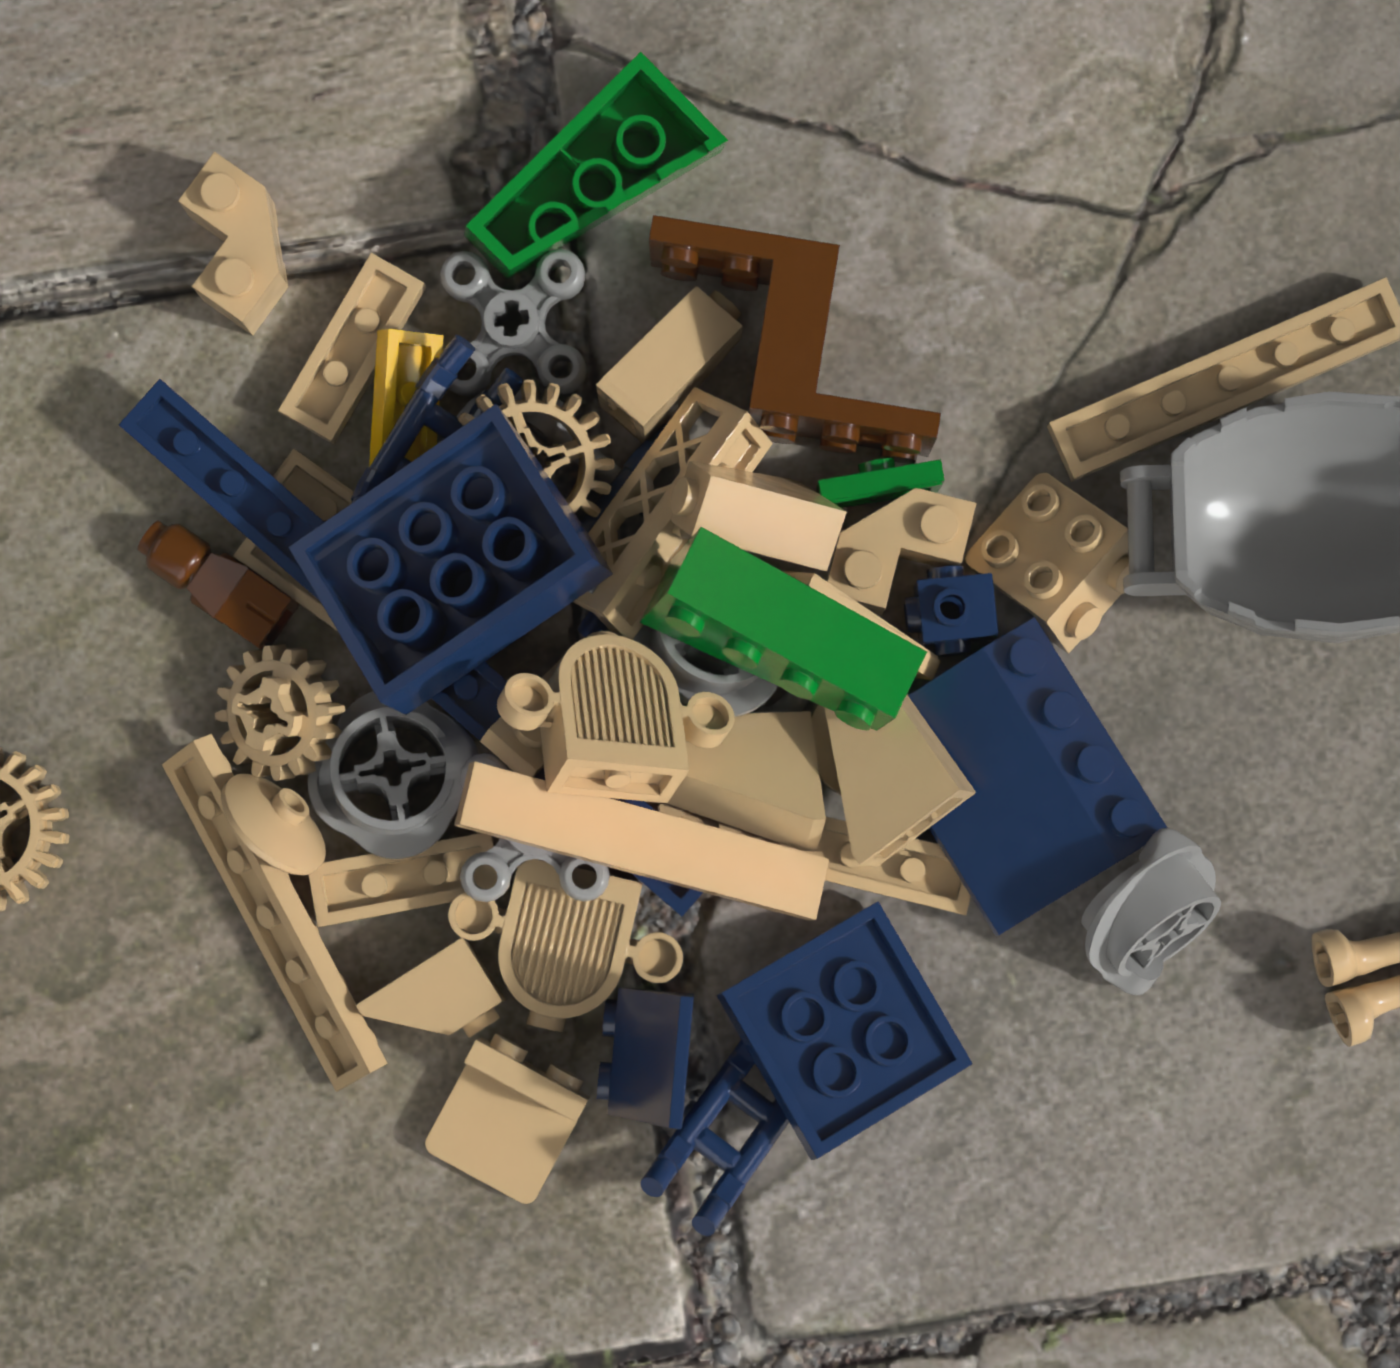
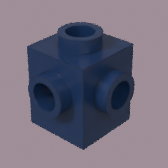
(968, 594)

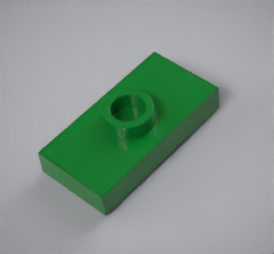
(881, 482)

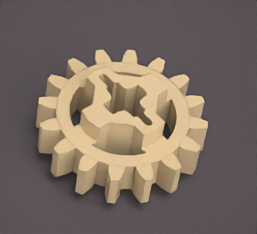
(279, 712)

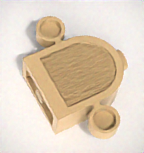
(614, 720)
(561, 951)

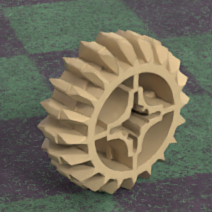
(580, 447)
(31, 804)

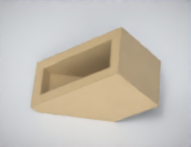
(440, 994)

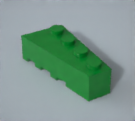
(603, 161)
(783, 631)

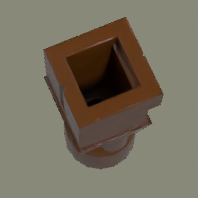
(217, 583)

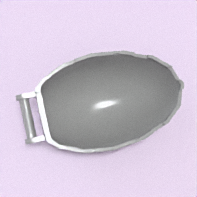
(1281, 518)

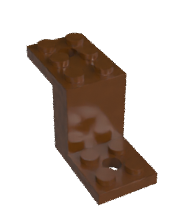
(791, 337)

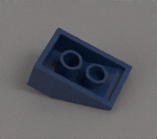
(648, 1055)

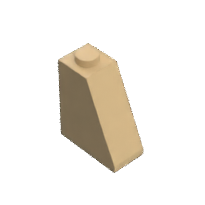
(670, 362)
(758, 513)
(760, 779)
(893, 782)

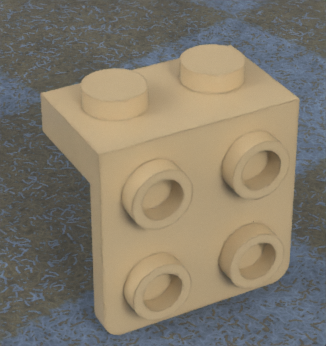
(1055, 559)
(507, 1119)

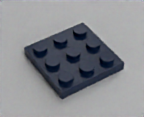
(844, 1030)

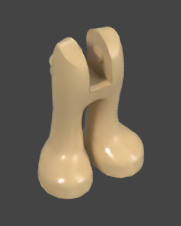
(1343, 959)

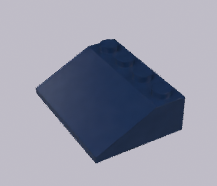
(449, 561)
(1045, 774)

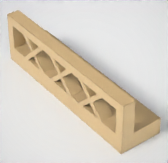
(643, 558)

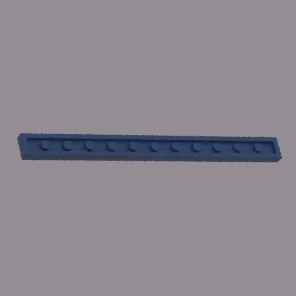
(278, 519)

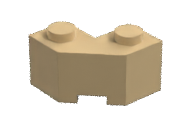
(248, 269)
(914, 527)

